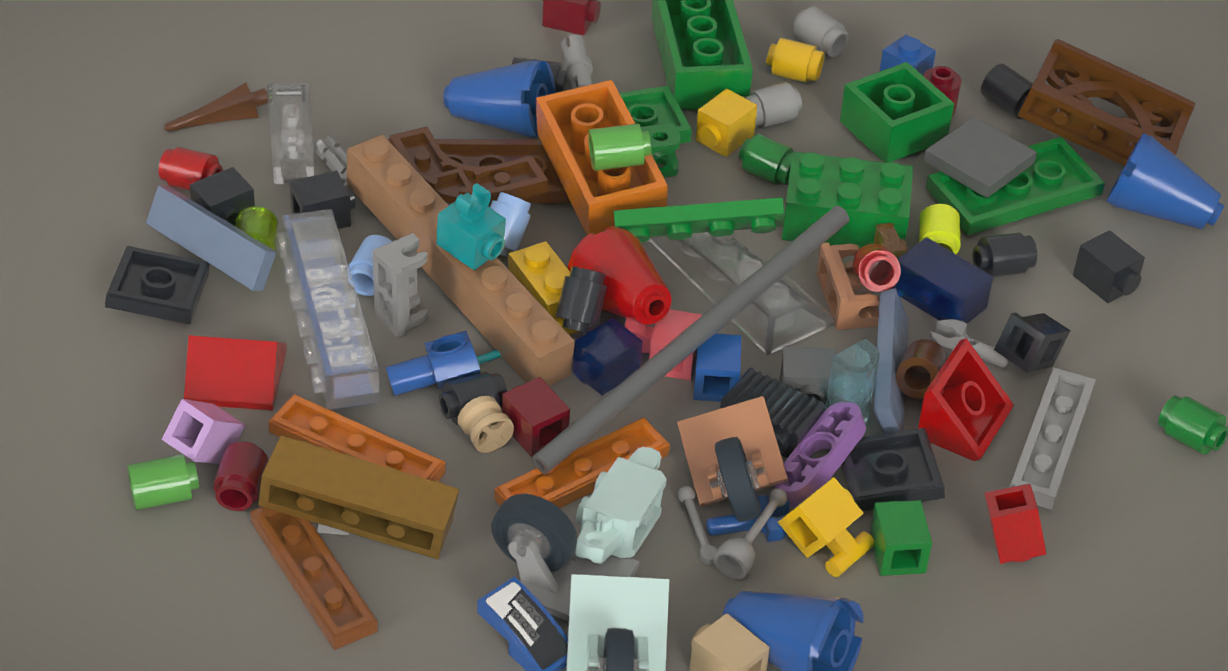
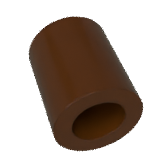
(919, 367)

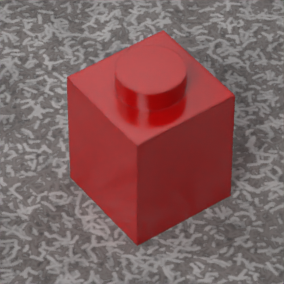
(1015, 523)

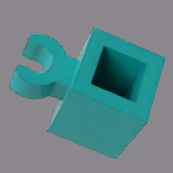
(471, 228)

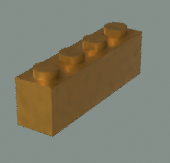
(358, 497)

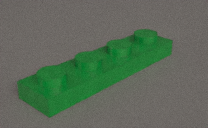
(716, 218)

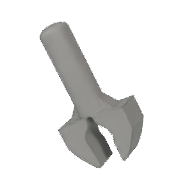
(951, 331)

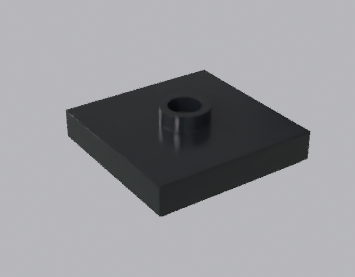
(157, 285)
(893, 469)

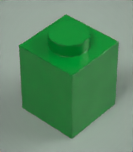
(900, 538)

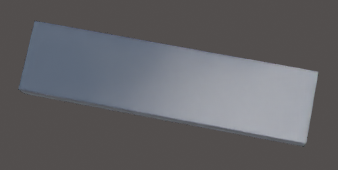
(211, 238)
(891, 344)

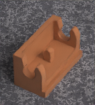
(844, 293)

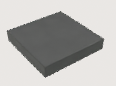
(980, 156)

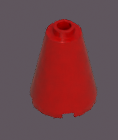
(631, 278)

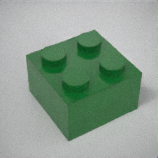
(896, 112)

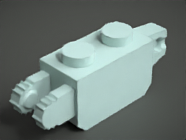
(621, 507)

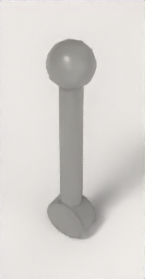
(707, 551)

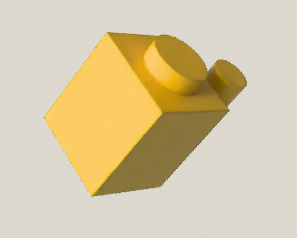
(823, 521)

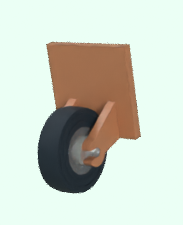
(733, 455)

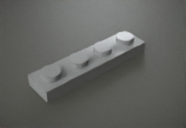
(1053, 435)

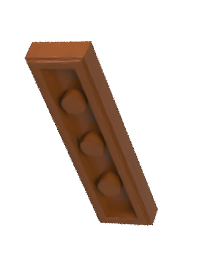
(315, 576)

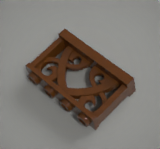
(1072, 116)

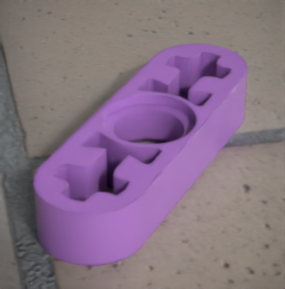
(836, 430)

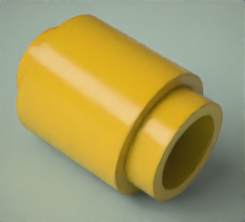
(795, 60)

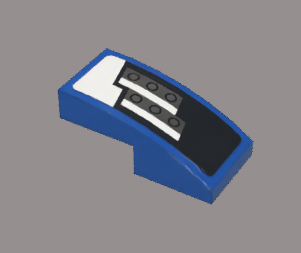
(525, 623)

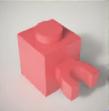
(663, 333)

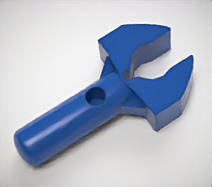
(729, 524)

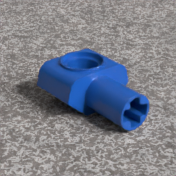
(446, 360)

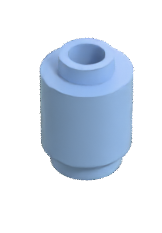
(517, 219)
(362, 264)

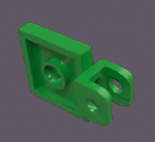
(663, 119)

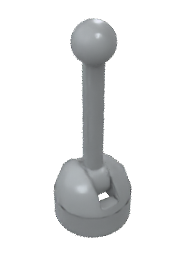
(737, 555)

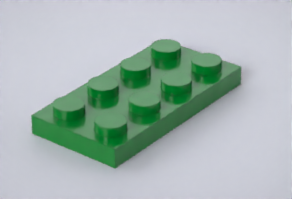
(1052, 182)

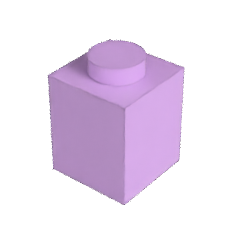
(202, 431)

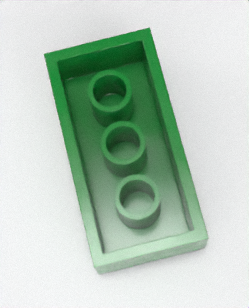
(701, 49)

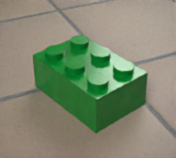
(864, 188)

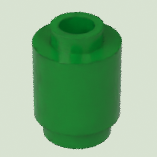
(766, 159)
(1193, 424)

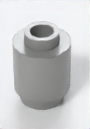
(821, 30)
(776, 104)

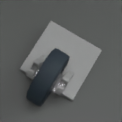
(544, 547)

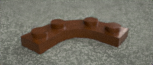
(450, 178)

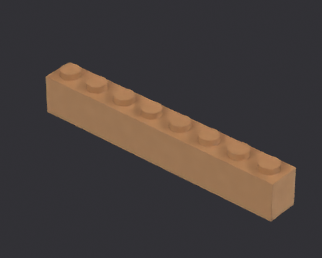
(487, 296)

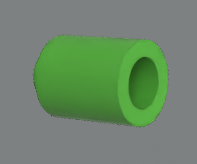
(618, 146)
(162, 481)

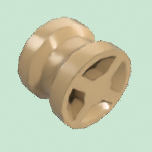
(485, 424)

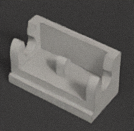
(396, 284)

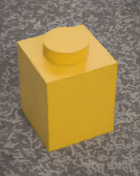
(726, 122)

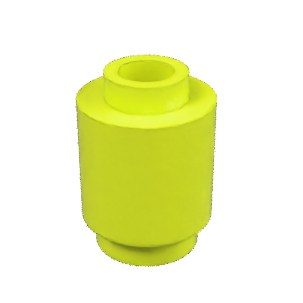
(941, 225)

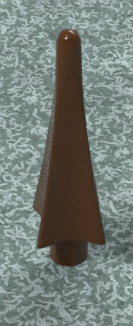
(232, 106)

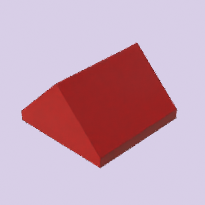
(233, 371)
(964, 404)

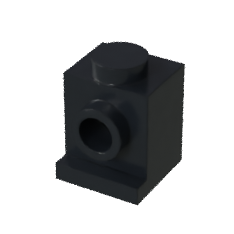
(1032, 341)

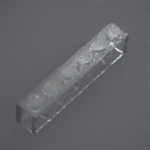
(328, 310)

